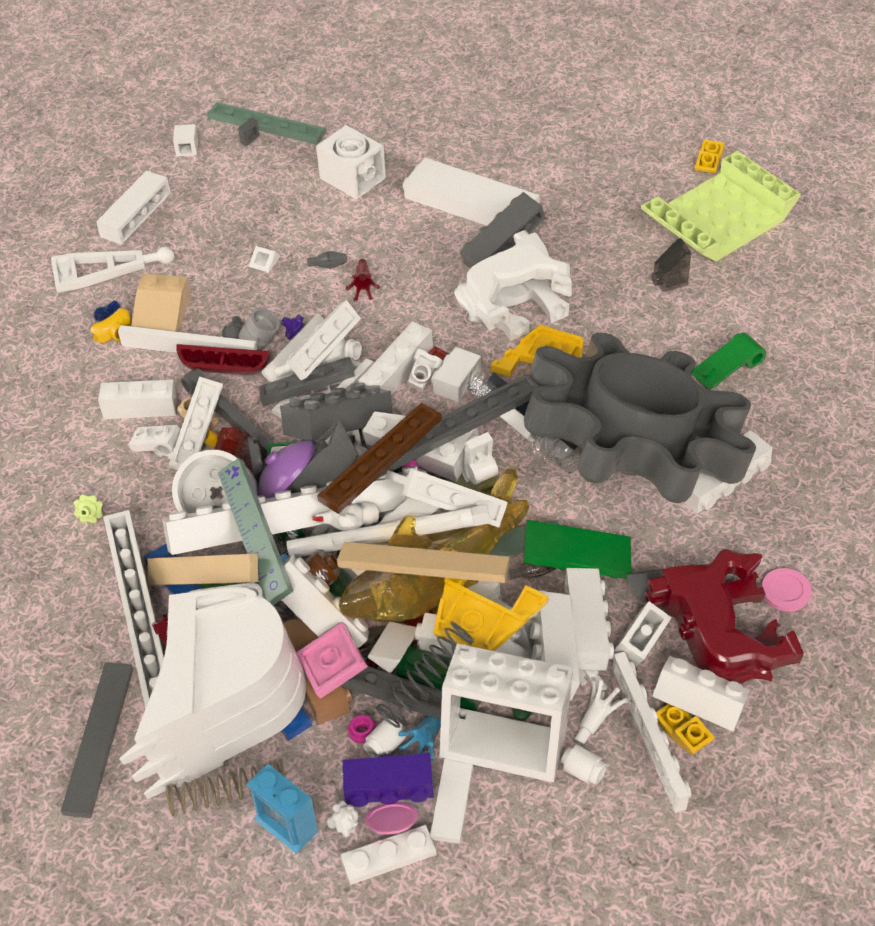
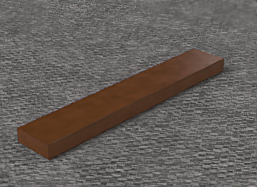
(379, 458)

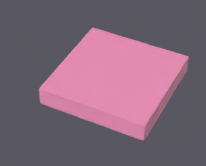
(331, 660)

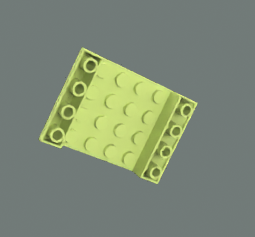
(726, 208)

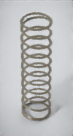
(169, 791)

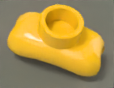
(108, 328)

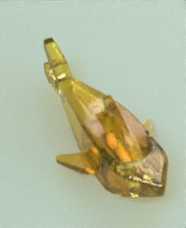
(407, 596)

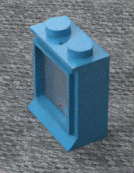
(283, 808)

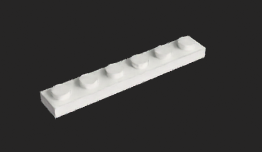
(655, 741)

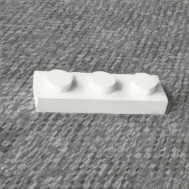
(388, 854)

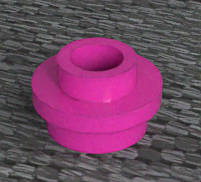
(360, 722)

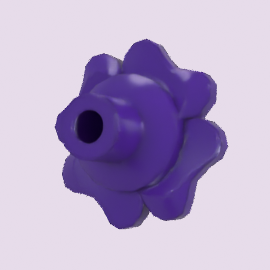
(292, 325)

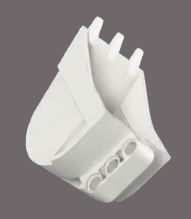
(221, 685)

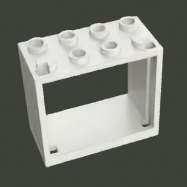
(501, 741)

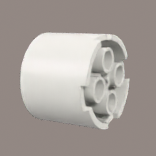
(199, 478)

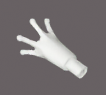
(597, 711)

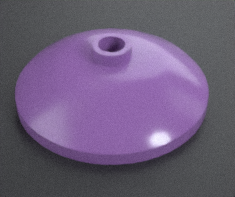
(284, 467)

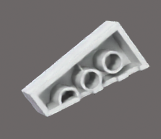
(443, 461)

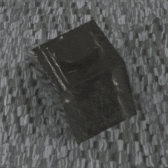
(672, 267)

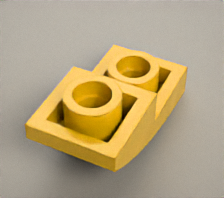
(709, 156)
(683, 729)

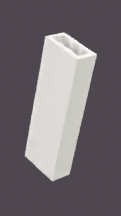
(459, 191)

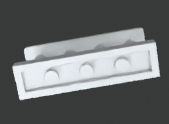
(312, 344)

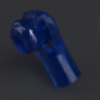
(104, 312)

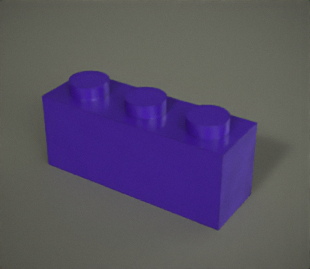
(387, 779)

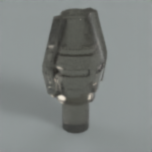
(529, 571)

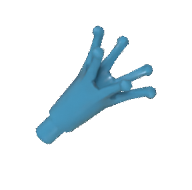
(423, 733)

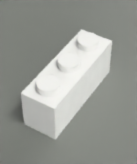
(138, 399)
(701, 693)

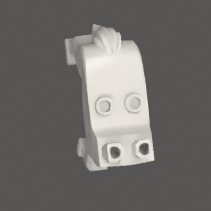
(514, 279)

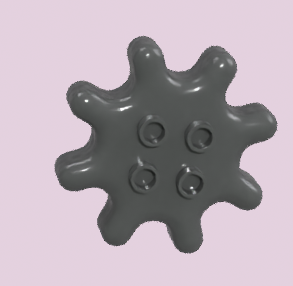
(639, 416)

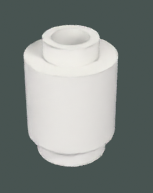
(383, 739)
(583, 765)

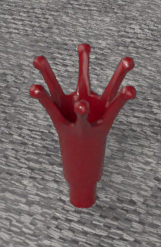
(362, 280)

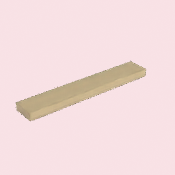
(424, 562)
(203, 569)

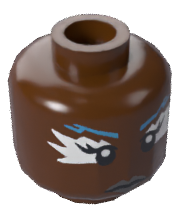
(324, 566)

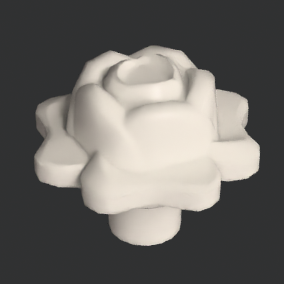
(343, 818)

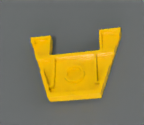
(531, 342)
(481, 618)

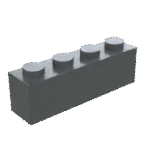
(498, 235)

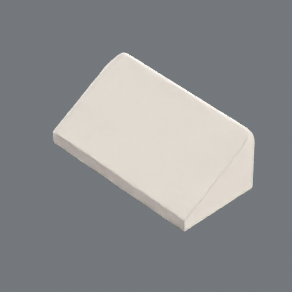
(392, 645)

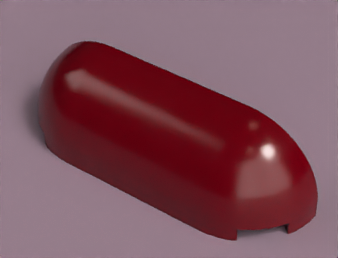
(223, 359)

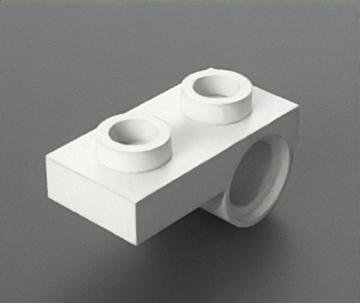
(155, 438)
(478, 459)

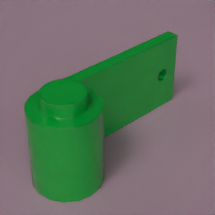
(738, 351)

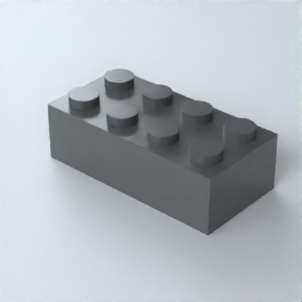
(351, 407)

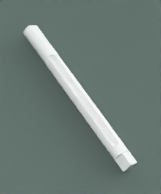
(383, 532)

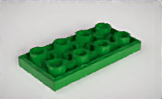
(577, 548)

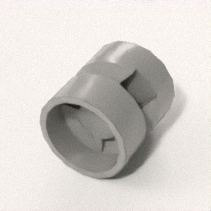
(260, 327)

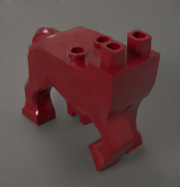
(707, 617)

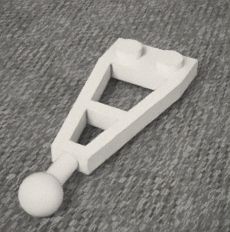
(66, 274)

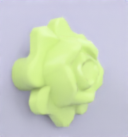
(88, 508)

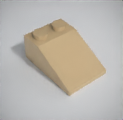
(161, 302)

